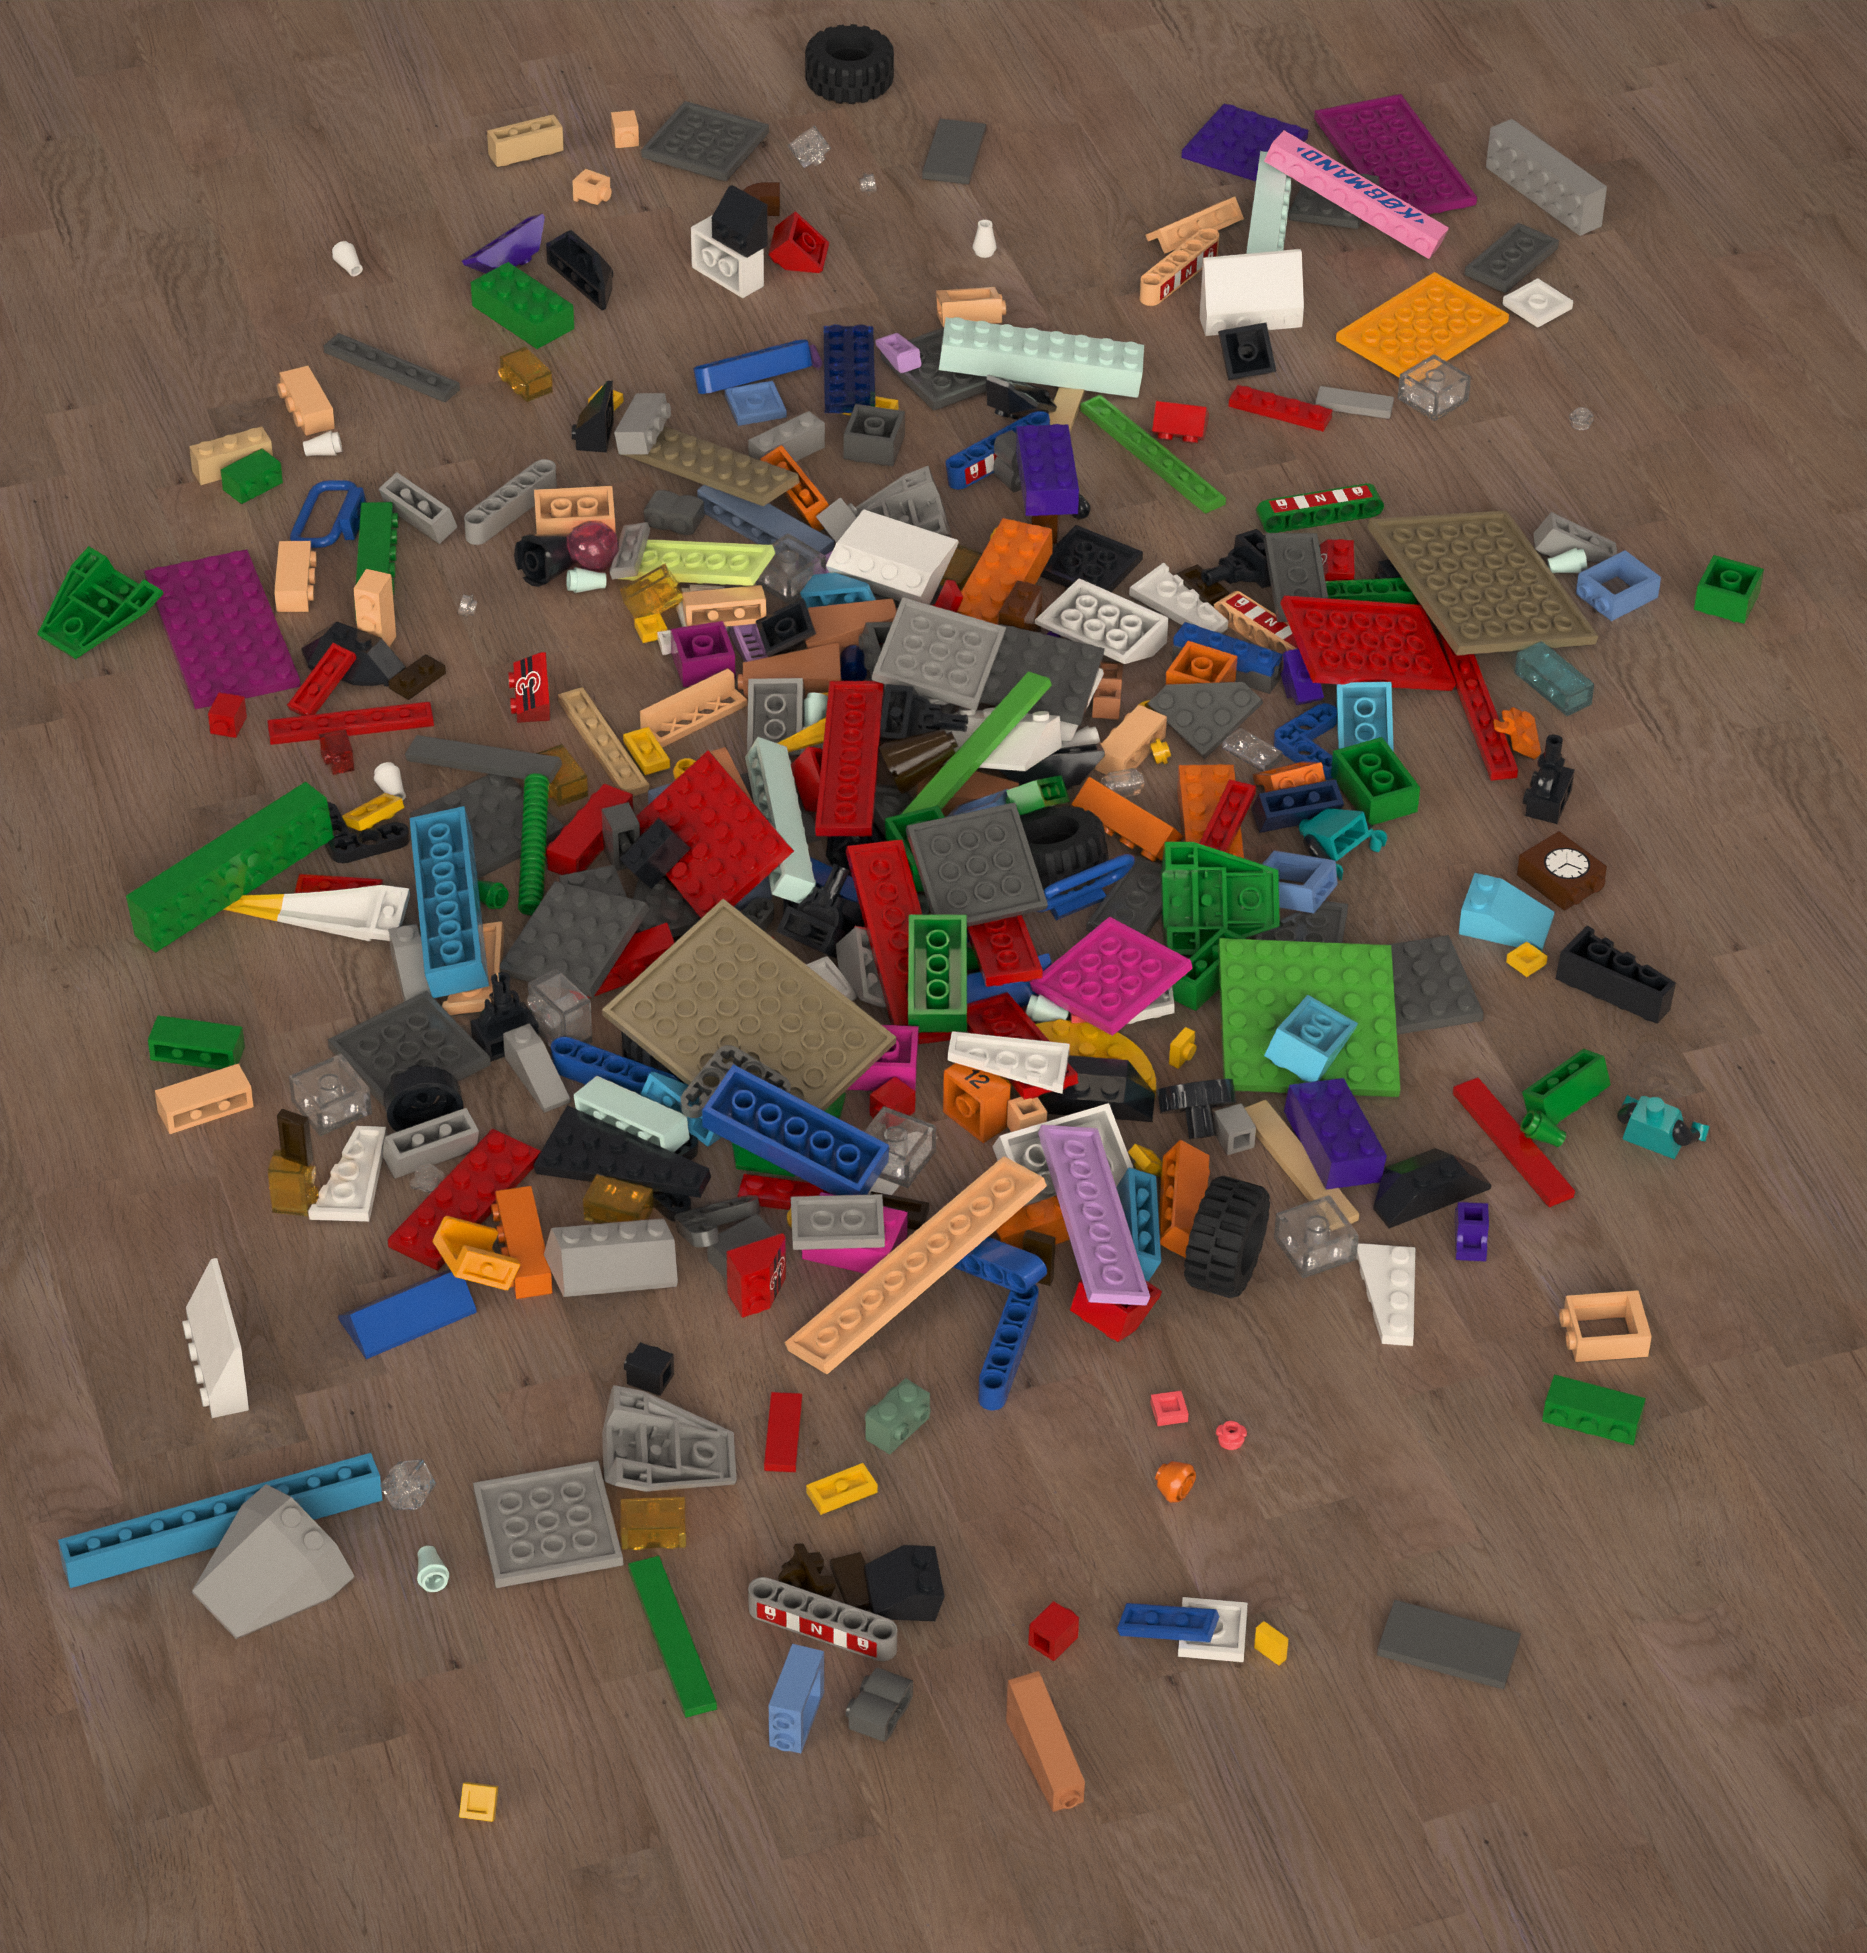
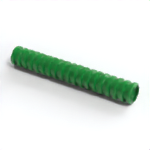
(533, 843)

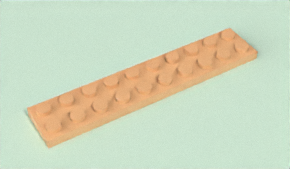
(915, 1265)

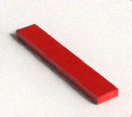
(354, 721)
(1512, 1142)

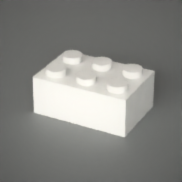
(723, 264)

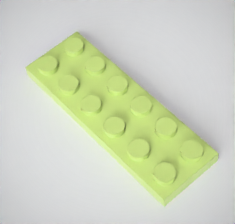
(707, 561)

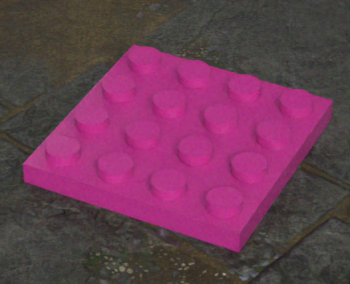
(1111, 975)

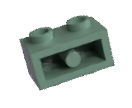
(897, 1416)

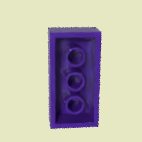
(1047, 470)
(1335, 1133)

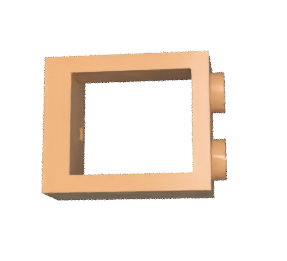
(971, 304)
(1606, 1306)

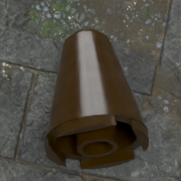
(917, 756)

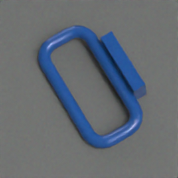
(348, 517)
(1090, 895)

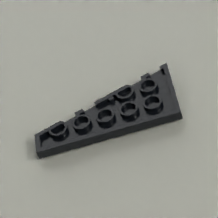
(588, 1146)

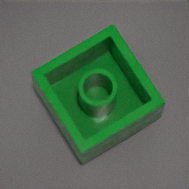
(1728, 589)

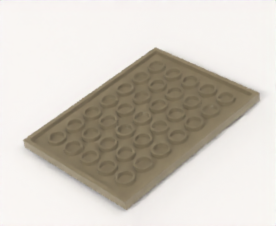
(1482, 582)
(748, 991)

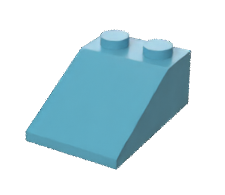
(1364, 713)
(1503, 914)
(1310, 1039)

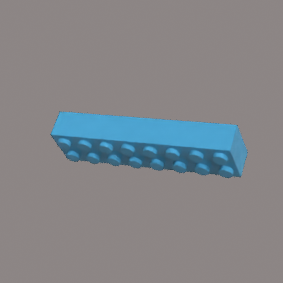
(448, 902)

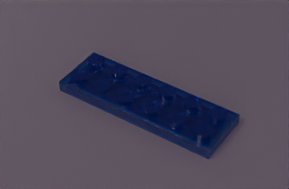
(848, 367)

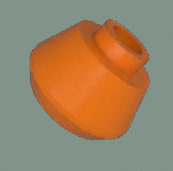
(1175, 1480)

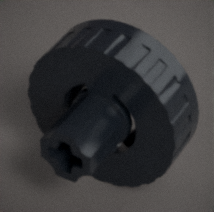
(419, 1089)
(1197, 1101)

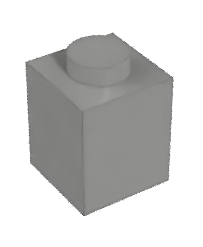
(1234, 1129)

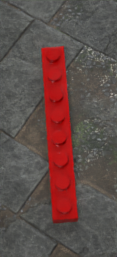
(1480, 714)

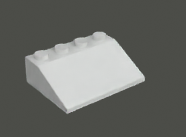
(1252, 291)
(893, 557)
(1106, 621)
(1025, 746)
(1026, 1148)
(215, 1346)

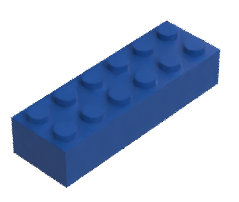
(794, 1134)

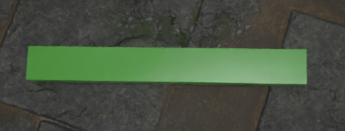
(1153, 454)
(981, 743)

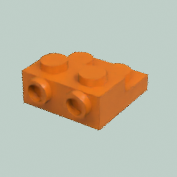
(1290, 776)

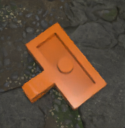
(1522, 730)

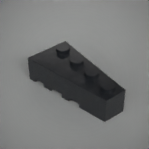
(1615, 976)

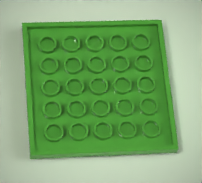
(1271, 978)

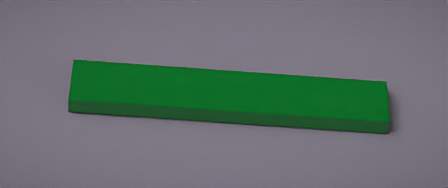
(672, 1636)

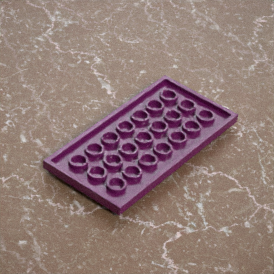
(1391, 142)
(222, 628)

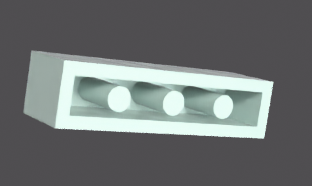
(633, 1113)

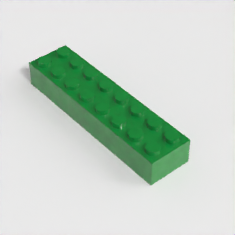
(230, 867)

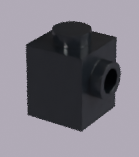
(649, 1368)

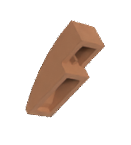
(1108, 693)

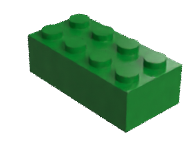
(522, 305)
(937, 973)

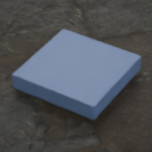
(755, 403)

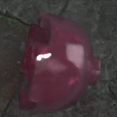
(593, 545)

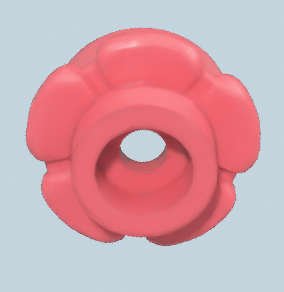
(1231, 1435)

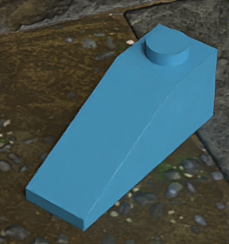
(835, 589)
(669, 1093)

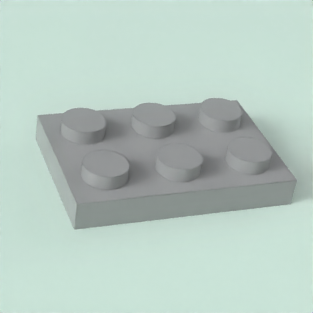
(837, 1222)

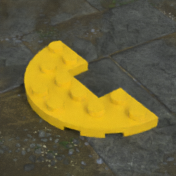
(1093, 1042)

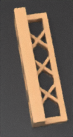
(1215, 217)
(688, 704)

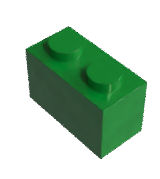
(251, 476)

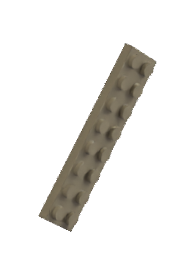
(718, 467)

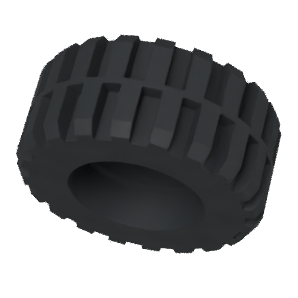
(849, 64)
(1065, 843)
(1227, 1236)

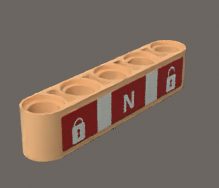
(1178, 266)
(1256, 623)

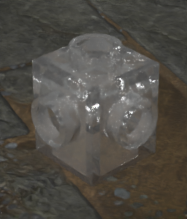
(809, 147)
(408, 1485)

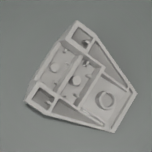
(912, 501)
(662, 1445)
(270, 1565)

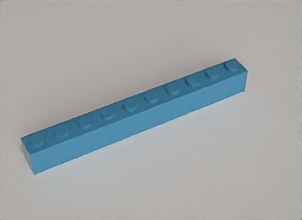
(205, 1522)

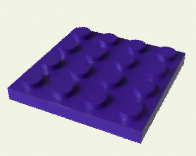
(1234, 140)

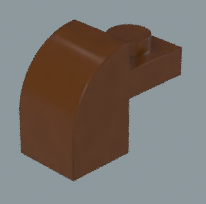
(767, 193)

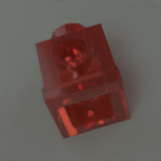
(337, 751)

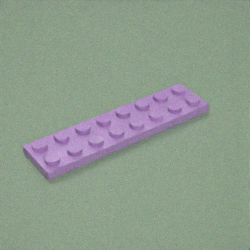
(1093, 1215)

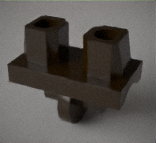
(804, 1572)

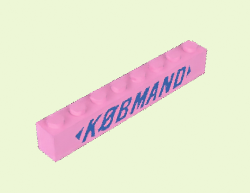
(1356, 194)

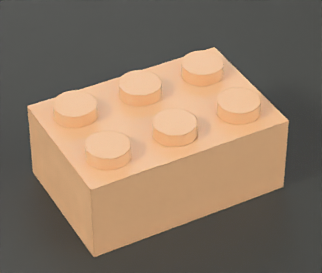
(565, 508)

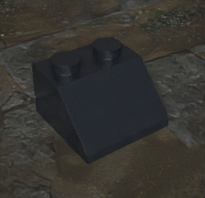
(740, 222)
(654, 852)
(905, 1584)

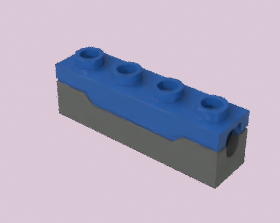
(1255, 665)

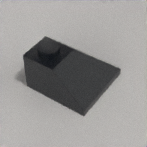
(1247, 351)
(596, 422)
(786, 628)

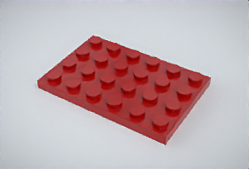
(1367, 643)
(726, 832)

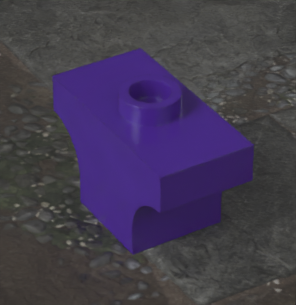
(1297, 679)
(1471, 1231)

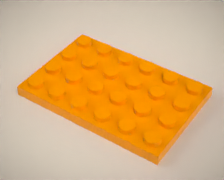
(1422, 322)

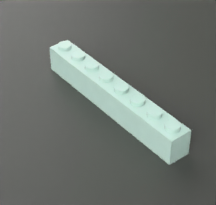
(777, 799)

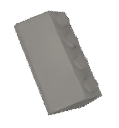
(612, 1257)

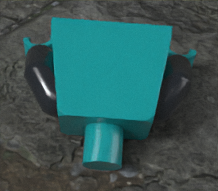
(1338, 832)
(1658, 1126)

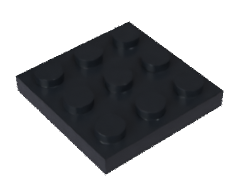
(1090, 558)

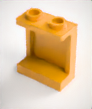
(470, 1253)

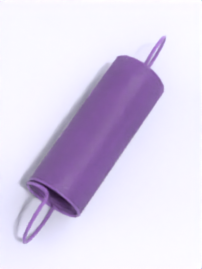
(816, 360)

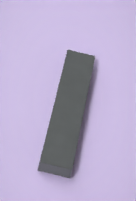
(391, 367)
(481, 758)

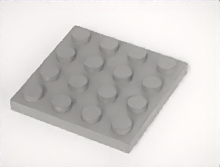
(939, 653)
(547, 1524)

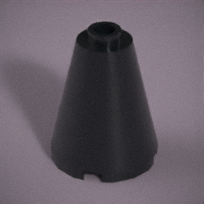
(542, 557)

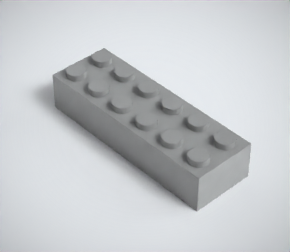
(1546, 177)

